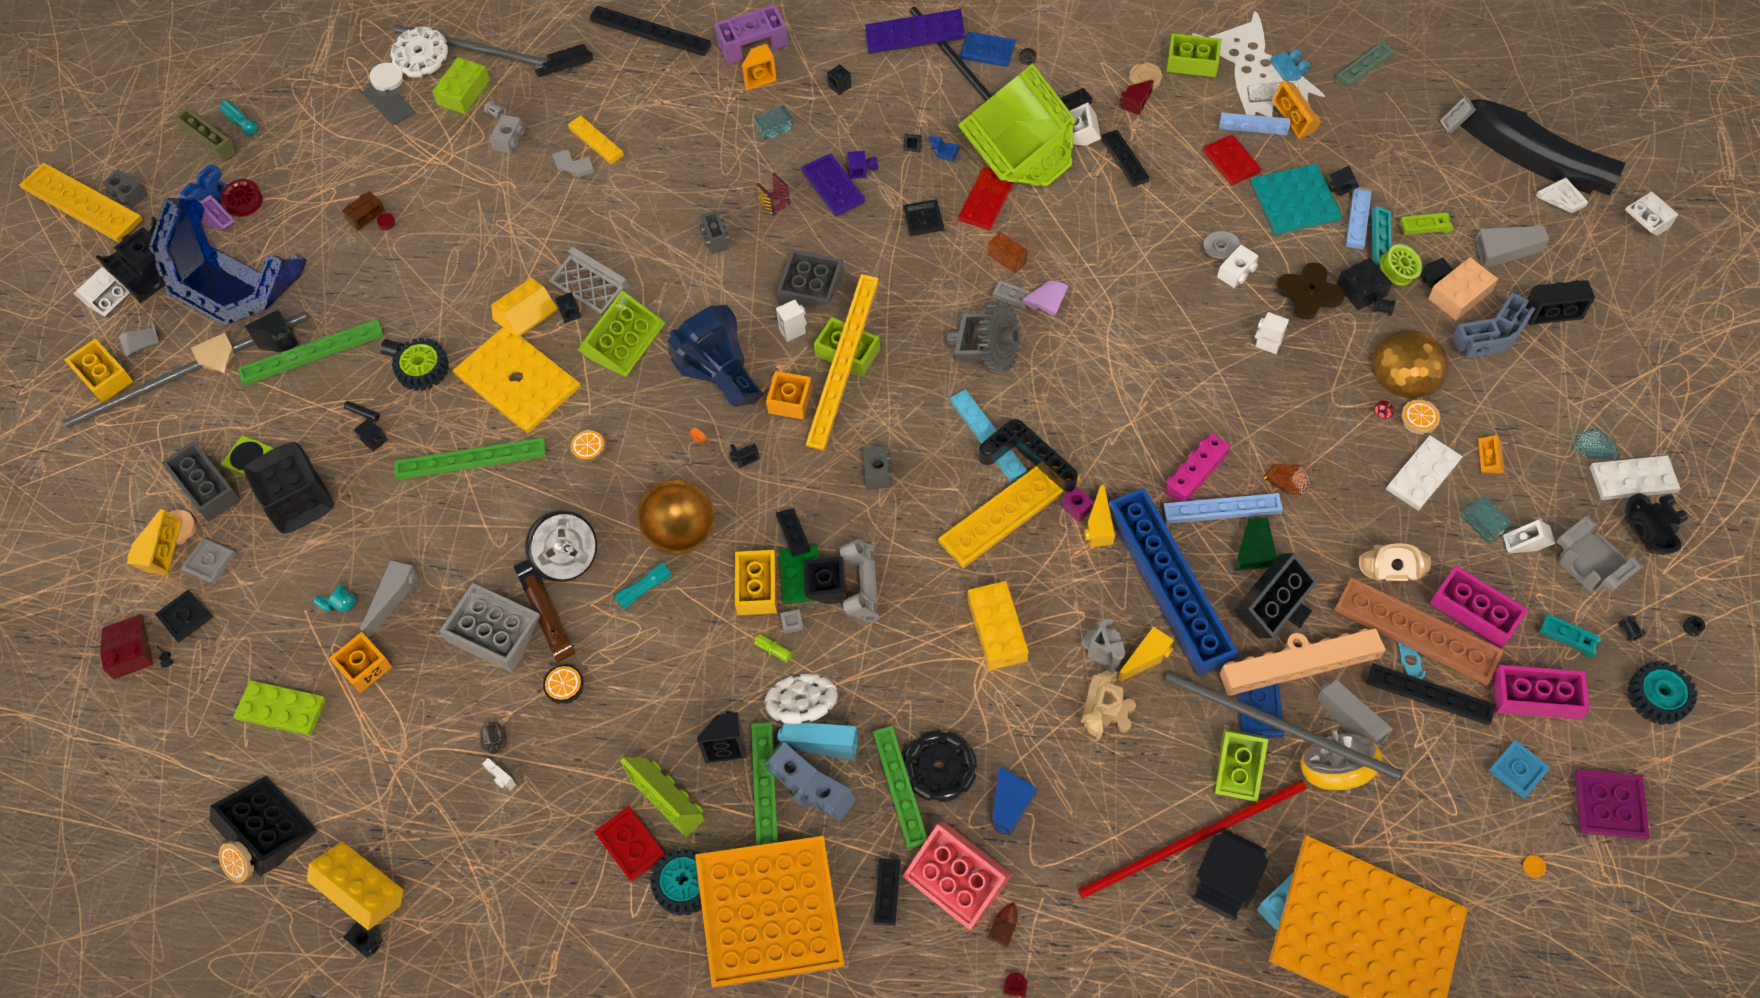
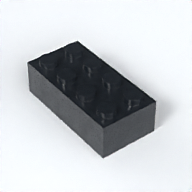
(1276, 595)

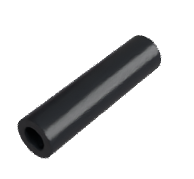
(362, 411)

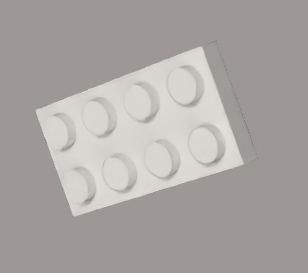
(1424, 473)
(1634, 476)

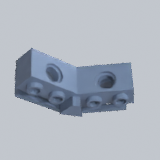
(1493, 334)
(809, 784)

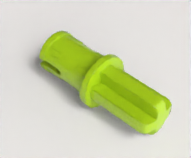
(773, 648)

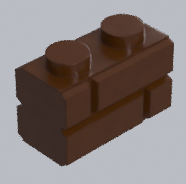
(363, 210)

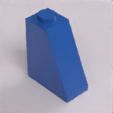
(1011, 801)

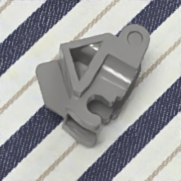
(1105, 646)

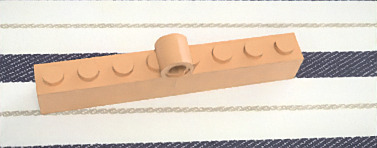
(1301, 661)

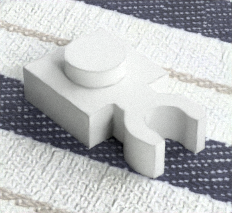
(501, 778)

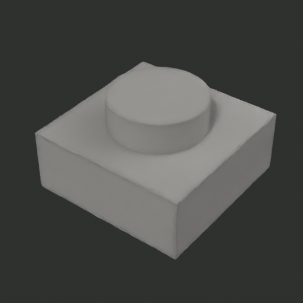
(791, 621)

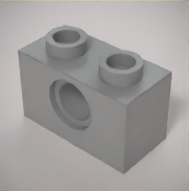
(506, 134)

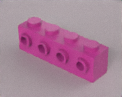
(1197, 468)

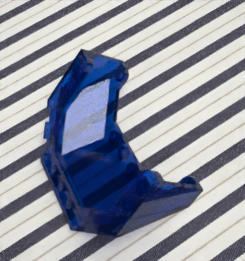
(208, 277)

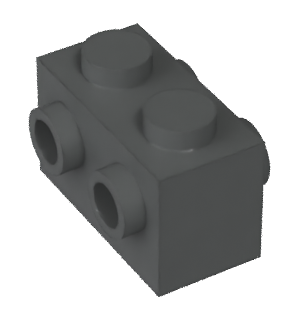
(714, 227)

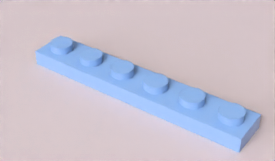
(1222, 508)

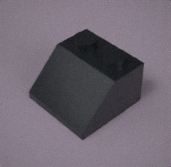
(272, 333)
(825, 580)

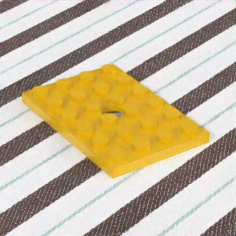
(522, 402)

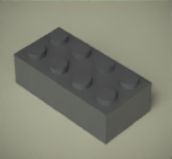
(201, 481)

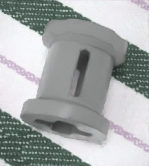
(495, 109)

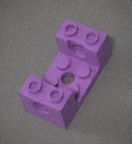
(734, 32)

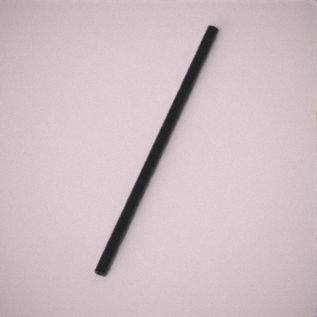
(959, 63)

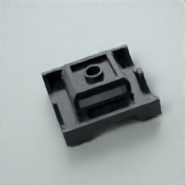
(136, 252)

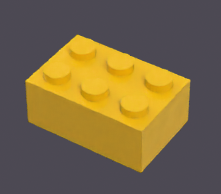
(99, 370)
(755, 582)

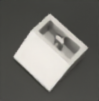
(1652, 213)
(101, 292)

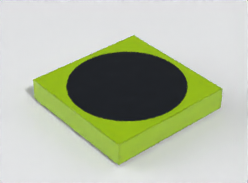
(242, 453)

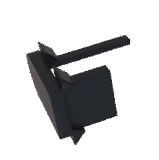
(165, 657)

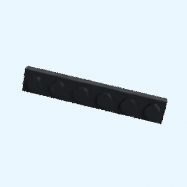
(1431, 694)

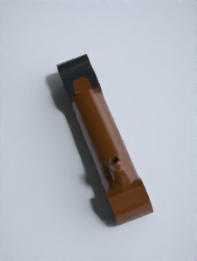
(541, 603)

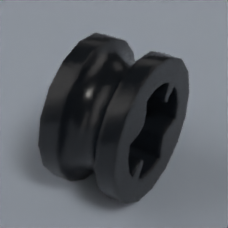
(1691, 630)

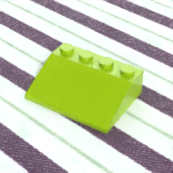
(621, 335)
(663, 794)

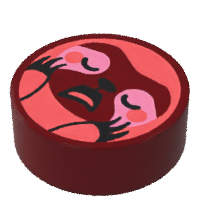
(1384, 409)

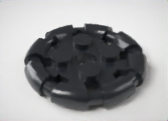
(946, 755)

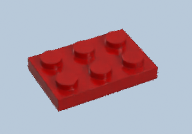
(1232, 160)
(629, 844)

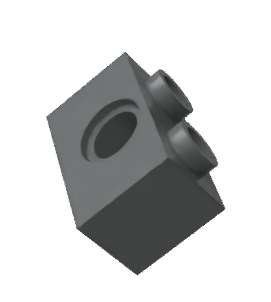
(877, 477)

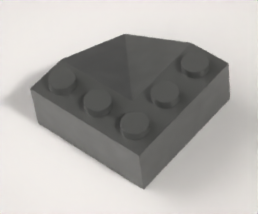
(810, 279)

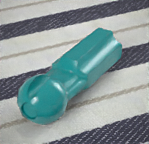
(236, 116)

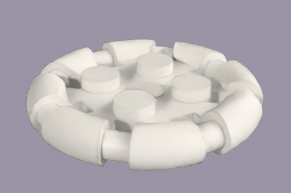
(415, 40)
(799, 697)

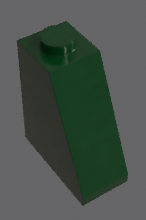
(1257, 546)

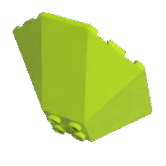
(1023, 131)

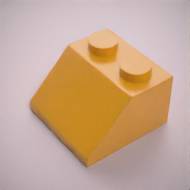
(758, 67)

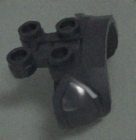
(1655, 522)

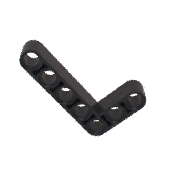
(1031, 451)

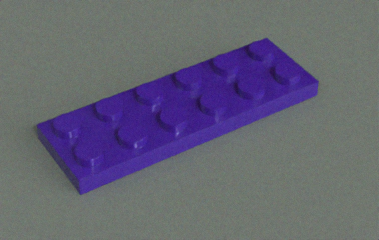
(915, 31)

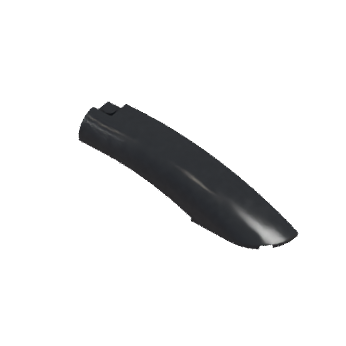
(1540, 150)

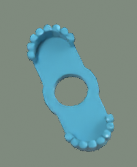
(1412, 670)

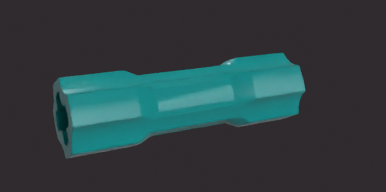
(630, 593)

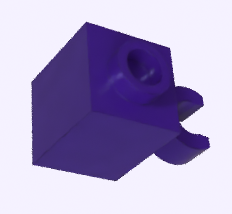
(859, 164)

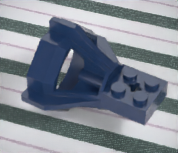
(717, 354)

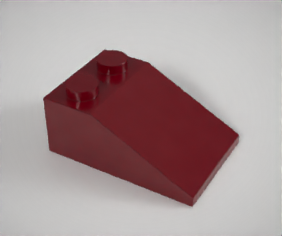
(125, 647)

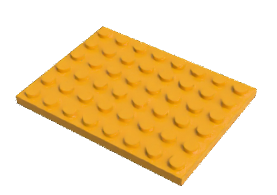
(1365, 929)

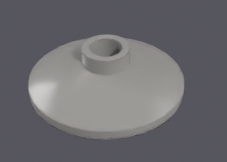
(1221, 244)

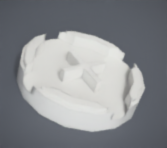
(386, 77)

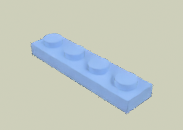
(1254, 123)
(1358, 219)

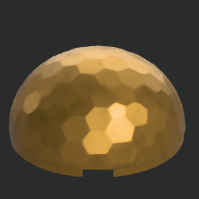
(1410, 364)
(675, 517)

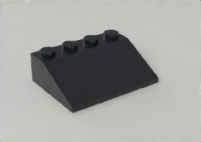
(263, 823)

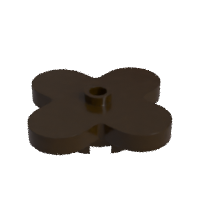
(1310, 290)

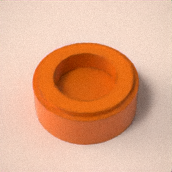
(697, 435)

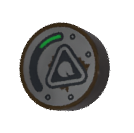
(1028, 56)

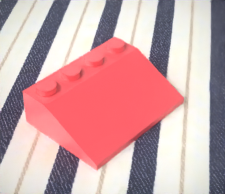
(957, 875)

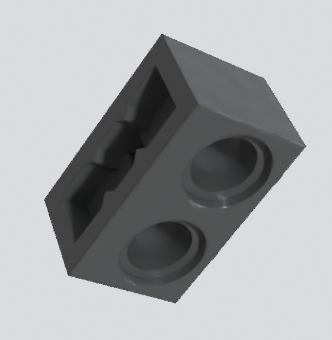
(124, 188)

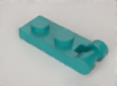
(1570, 635)

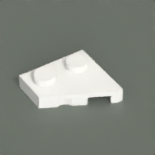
(1563, 195)

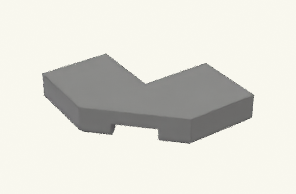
(576, 168)

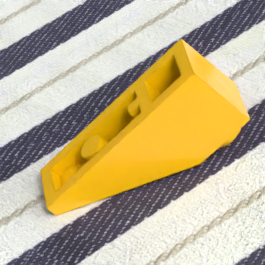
(1100, 526)
(1148, 654)

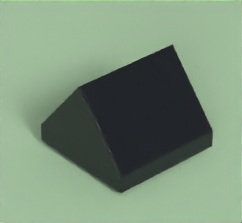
(912, 142)

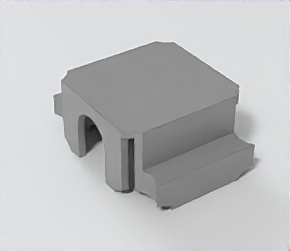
(1594, 559)

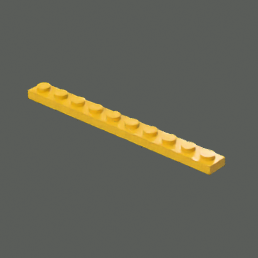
(842, 362)

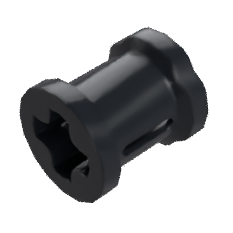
(1384, 305)
(1631, 628)

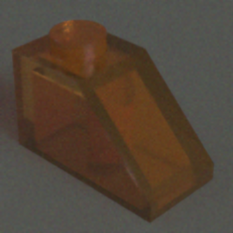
(1288, 478)

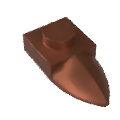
(1004, 925)

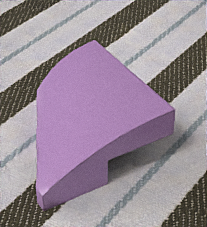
(1046, 297)

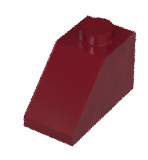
(1136, 96)

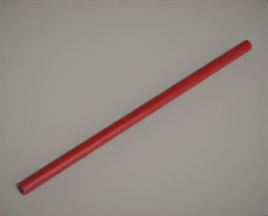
(1191, 839)

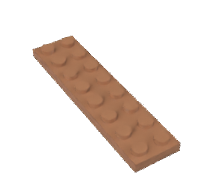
(1419, 631)

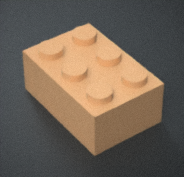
(1463, 288)

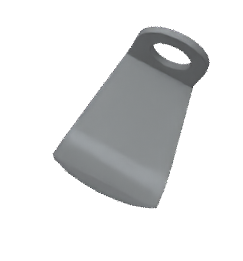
(137, 340)

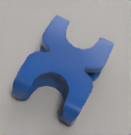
(205, 185)

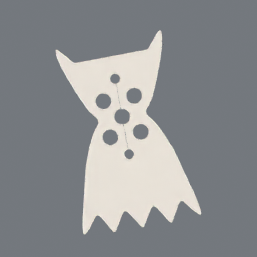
(1254, 33)

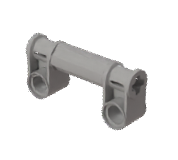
(864, 603)

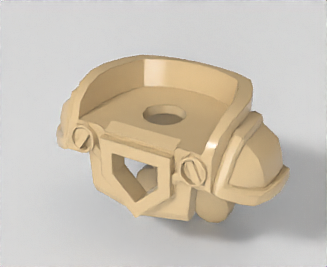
(1377, 563)
(1106, 705)

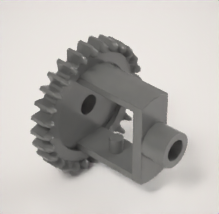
(999, 337)

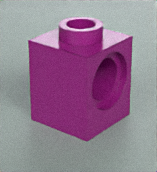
(1079, 511)

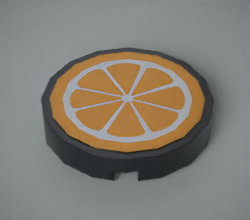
(563, 684)

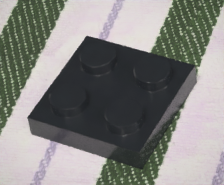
(923, 217)
(183, 616)

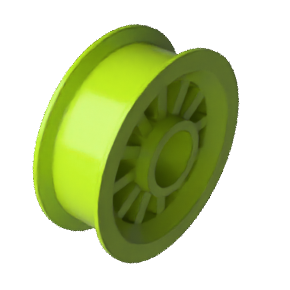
(1401, 264)

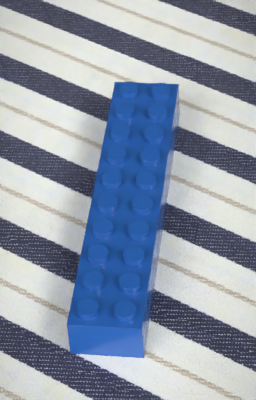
(1172, 582)

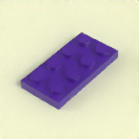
(833, 184)

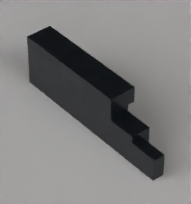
(565, 59)

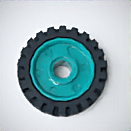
(1666, 708)

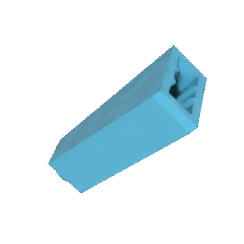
(821, 739)

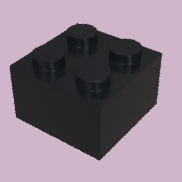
(1364, 283)

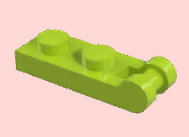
(1426, 223)

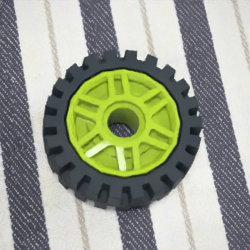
(420, 364)

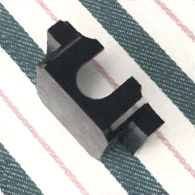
(1229, 874)

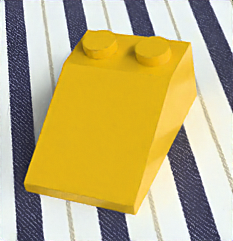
(156, 544)

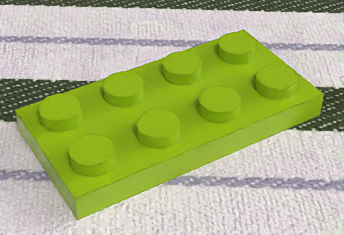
(280, 708)

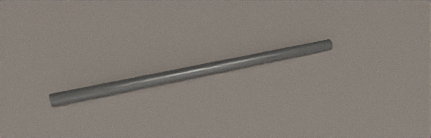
(486, 49)
(1285, 726)

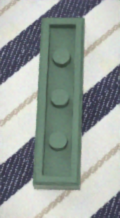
(1364, 64)

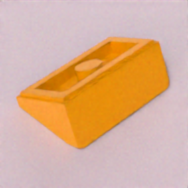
(1491, 454)

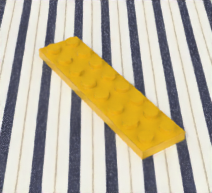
(81, 202)
(1000, 516)

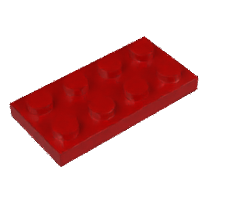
(985, 200)

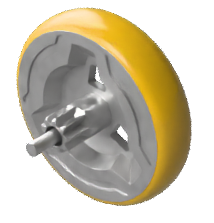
(1340, 773)

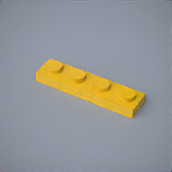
(596, 140)

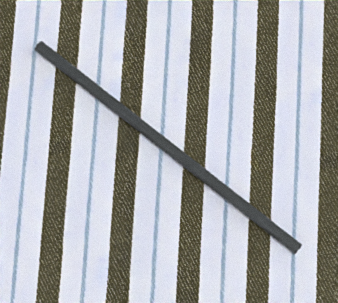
(162, 380)

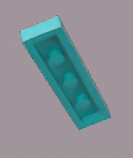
(1381, 233)

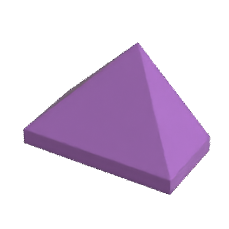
(215, 215)

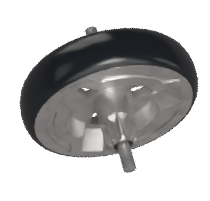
(544, 536)

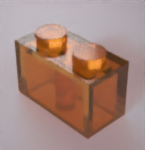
(1007, 252)

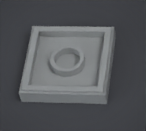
(208, 561)

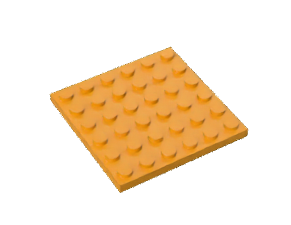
(768, 911)

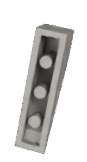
(391, 591)

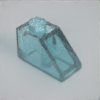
(1596, 445)

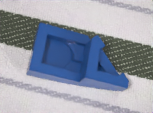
(944, 150)

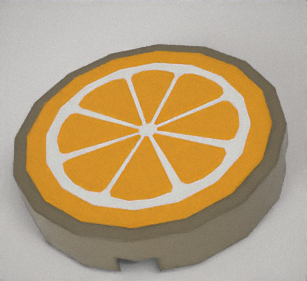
(587, 446)

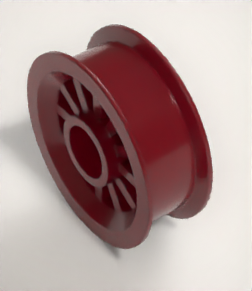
(241, 197)

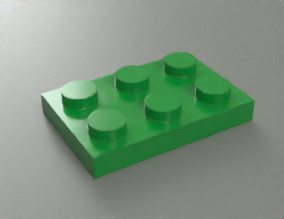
(793, 575)

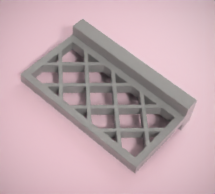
(600, 272)

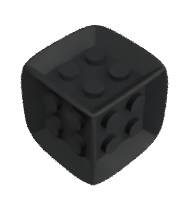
(288, 487)

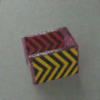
(780, 193)

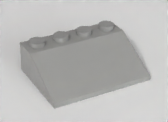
(490, 627)

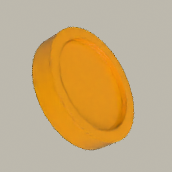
(1534, 866)

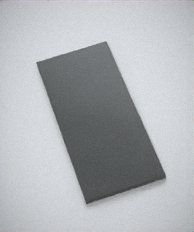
(389, 104)

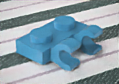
(1285, 65)

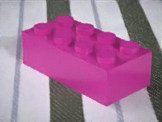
(1478, 607)
(1540, 692)

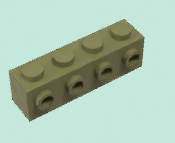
(205, 134)

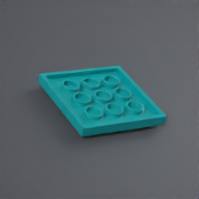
(1296, 199)

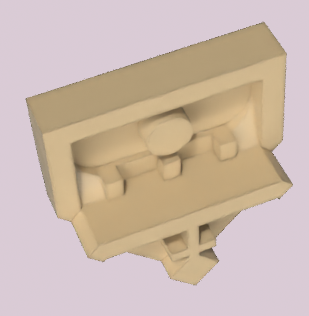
(214, 353)

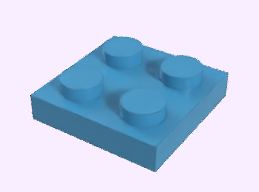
(1519, 769)

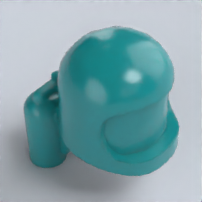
(340, 600)

